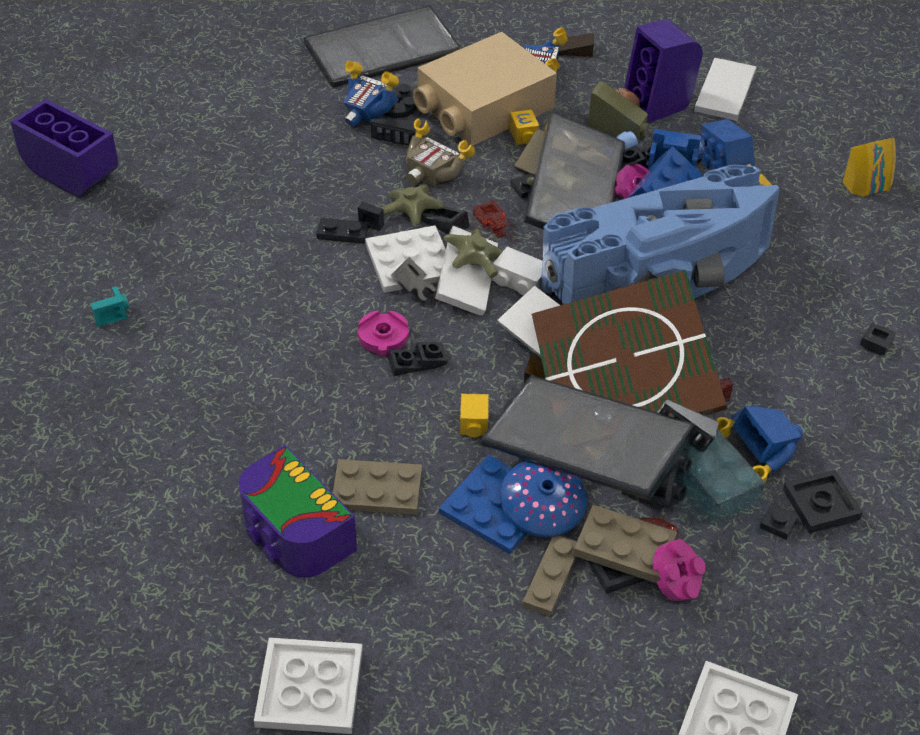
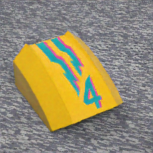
(871, 167)

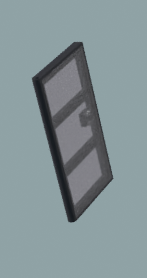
(382, 44)
(573, 170)
(590, 436)

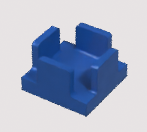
(684, 143)

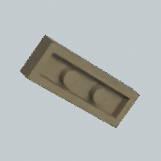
(551, 576)

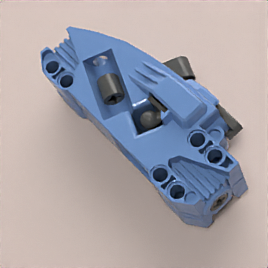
(700, 226)

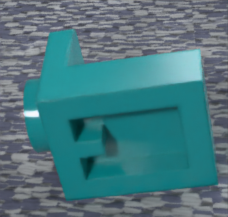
(110, 309)

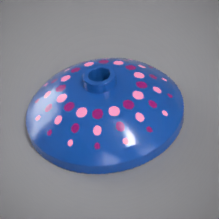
(542, 510)

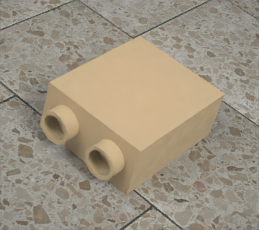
(481, 86)

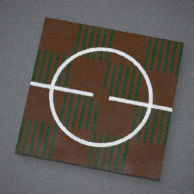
(633, 346)

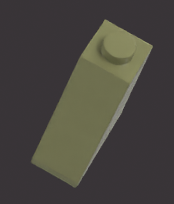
(615, 113)

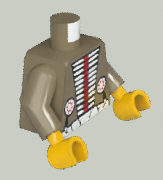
(432, 161)

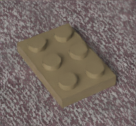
(378, 486)
(621, 542)

